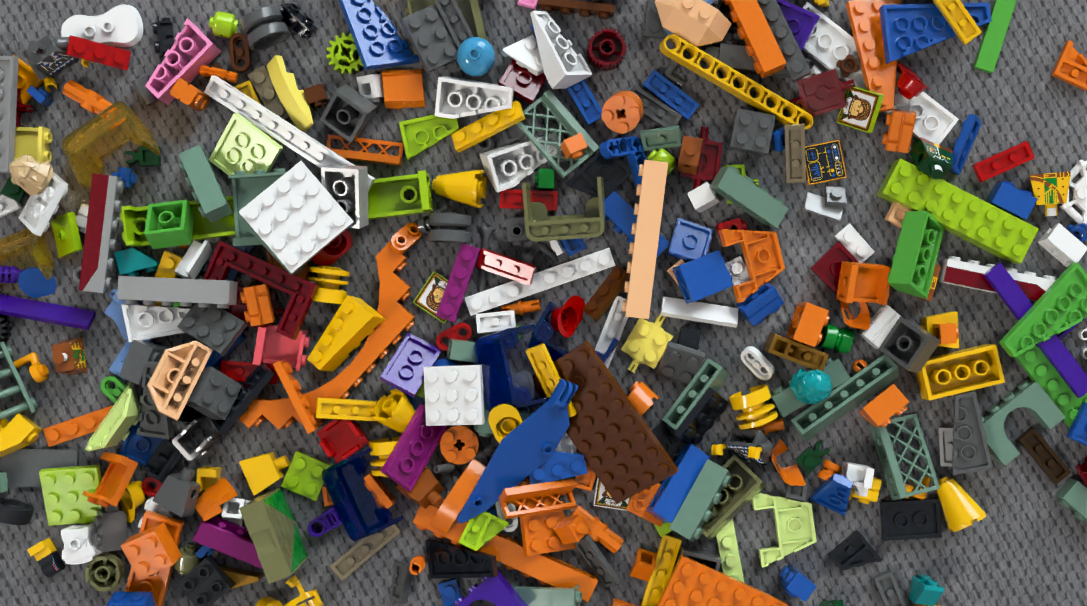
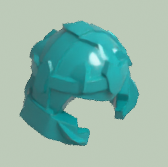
(811, 386)

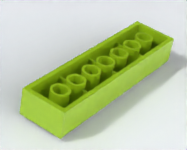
(959, 212)

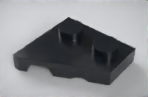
(853, 552)

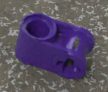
(328, 519)

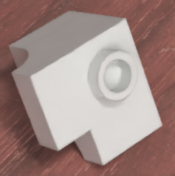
(860, 476)
(232, 512)

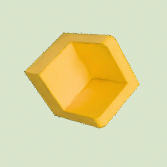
(207, 476)

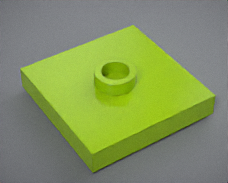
(66, 234)

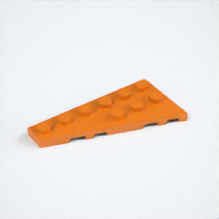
(868, 39)

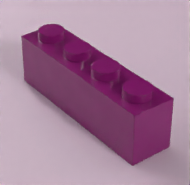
(458, 282)
(228, 539)

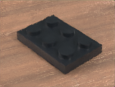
(701, 417)
(910, 519)

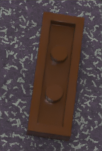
(606, 293)

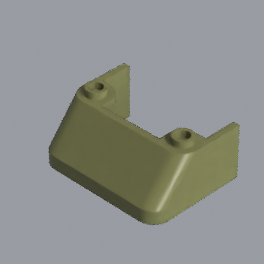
(544, 228)

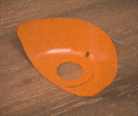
(863, 319)
(790, 475)

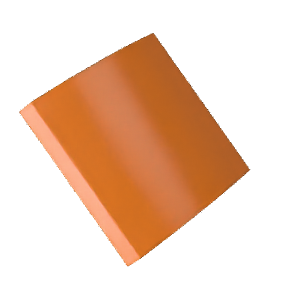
(210, 500)

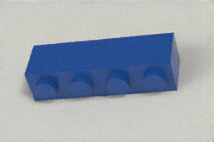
(623, 216)
(676, 487)

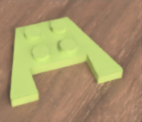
(793, 526)

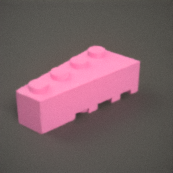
(182, 61)

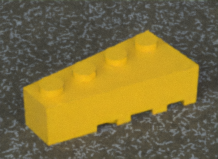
(344, 333)

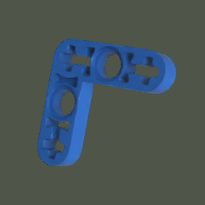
(632, 149)

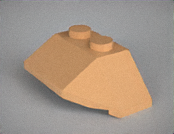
(693, 21)
(177, 376)

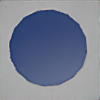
(35, 284)

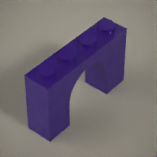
(493, 589)

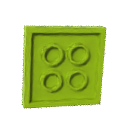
(63, 494)

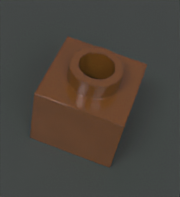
(316, 96)

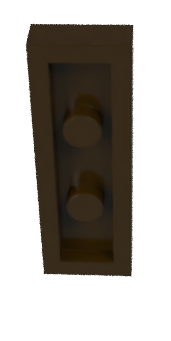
(1043, 455)

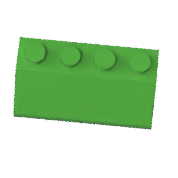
(916, 254)

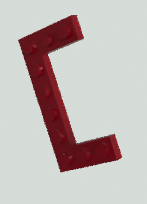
(300, 289)

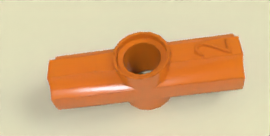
(87, 98)
(598, 531)

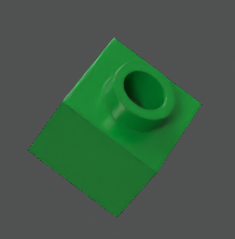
(545, 179)

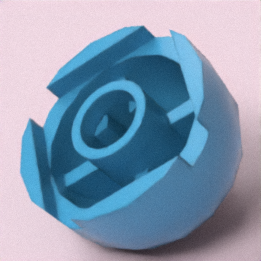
(475, 56)

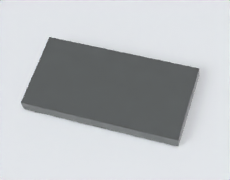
(24, 464)

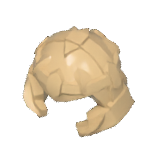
(31, 174)

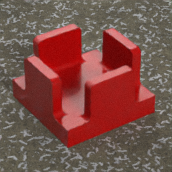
(341, 438)

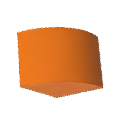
(643, 564)

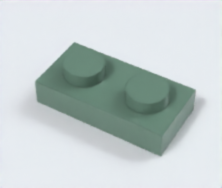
(661, 138)

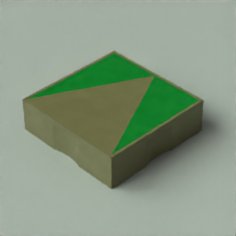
(274, 534)

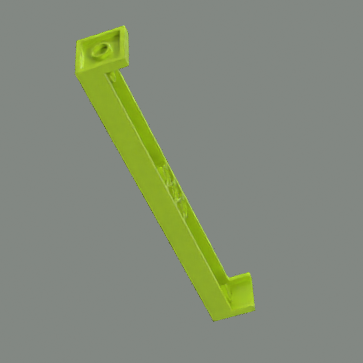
(385, 200)

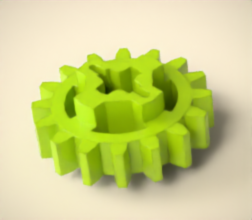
(340, 58)

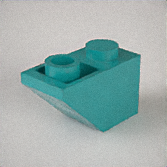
(135, 260)
(925, 590)

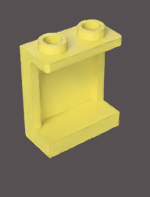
(33, 142)

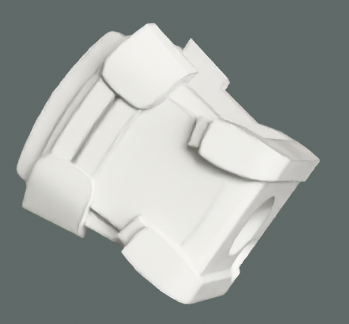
(79, 543)

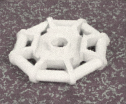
(1079, 192)

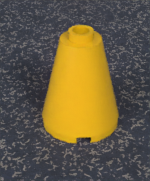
(463, 187)
(394, 411)
(957, 505)

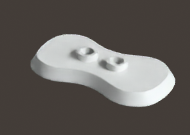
(116, 27)

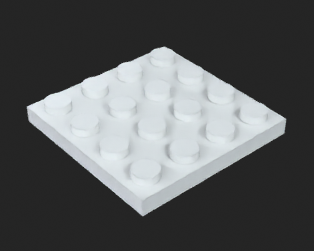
(296, 217)

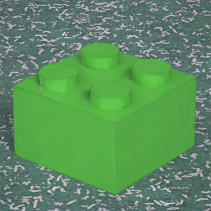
(169, 224)

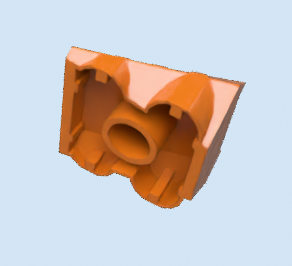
(403, 88)

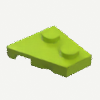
(481, 530)

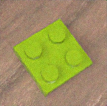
(305, 475)

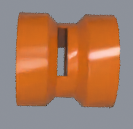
(829, 469)

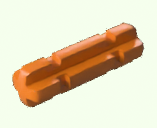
(221, 73)

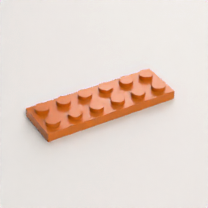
(159, 581)

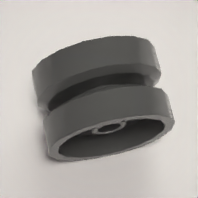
(264, 28)
(450, 226)

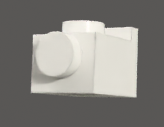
(371, 87)

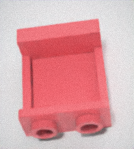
(274, 347)

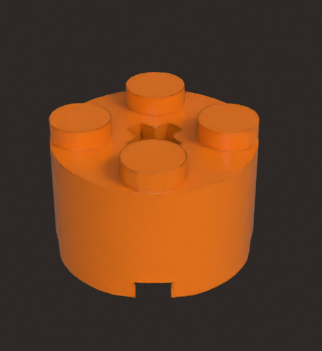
(612, 113)
(641, 397)
(453, 452)

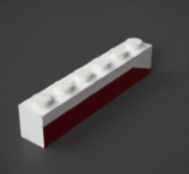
(970, 275)

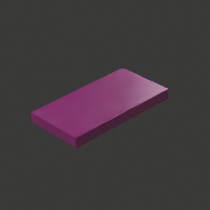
(413, 450)

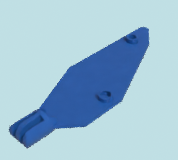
(522, 451)

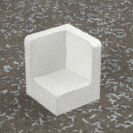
(703, 197)

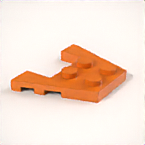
(761, 257)

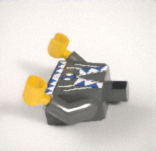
(49, 57)
(747, 444)

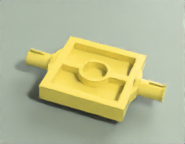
(646, 343)

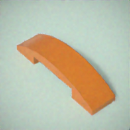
(458, 496)

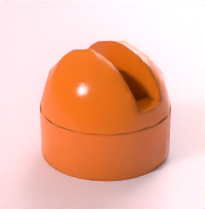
(855, 368)

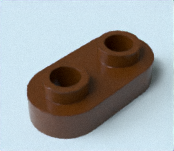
(239, 53)

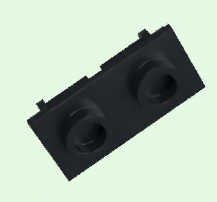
(303, 23)
(162, 29)

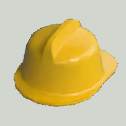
(503, 420)
(132, 499)

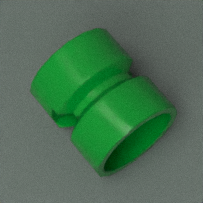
(838, 339)

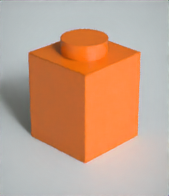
(571, 529)

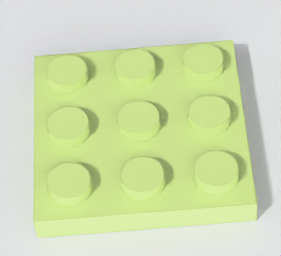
(244, 148)

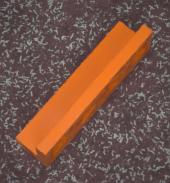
(367, 156)
(537, 491)

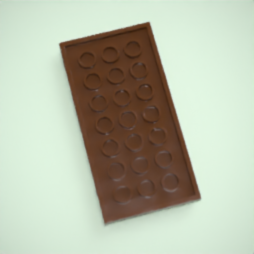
(610, 428)

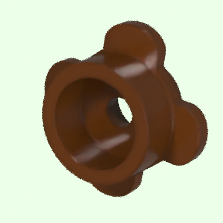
(853, 66)

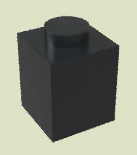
(689, 336)

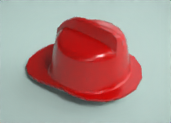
(909, 83)
(334, 249)
(568, 317)

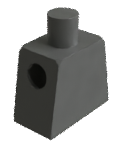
(179, 493)

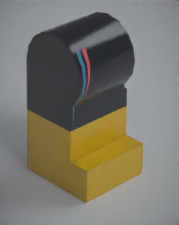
(47, 557)

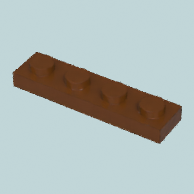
(584, 8)

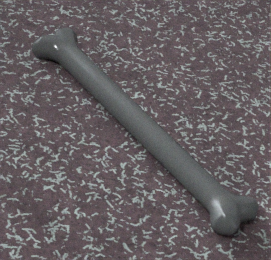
(486, 232)

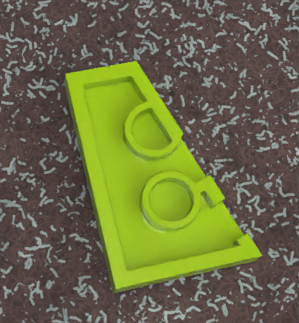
(425, 132)

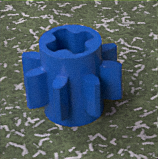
(127, 175)

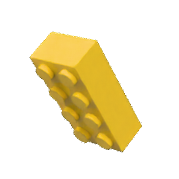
(960, 372)

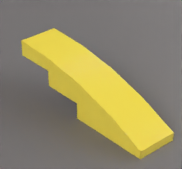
(289, 95)

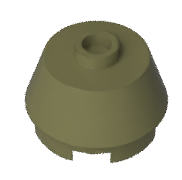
(105, 572)

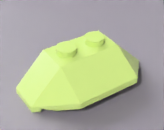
(117, 421)

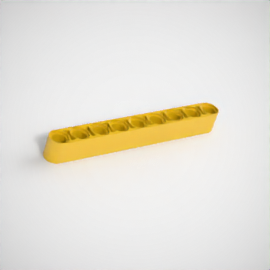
(726, 83)

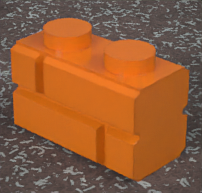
(190, 95)
(899, 131)
(258, 304)

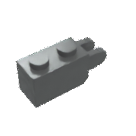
(111, 528)

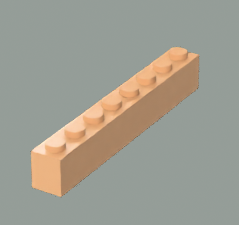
(646, 239)

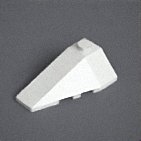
(558, 59)
(468, 97)
(513, 162)

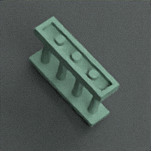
(29, 403)

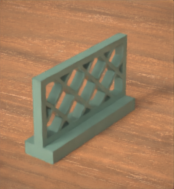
(565, 121)
(891, 465)

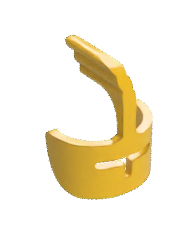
(294, 581)

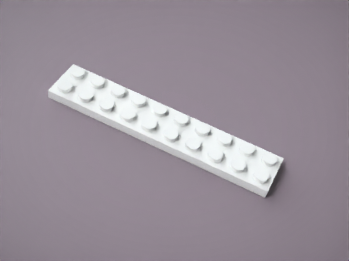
(831, 43)

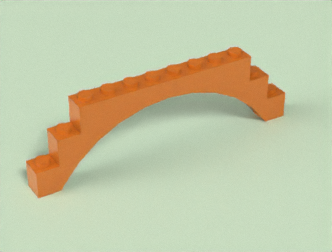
(398, 318)

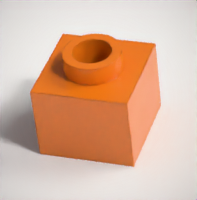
(574, 146)
(946, 332)

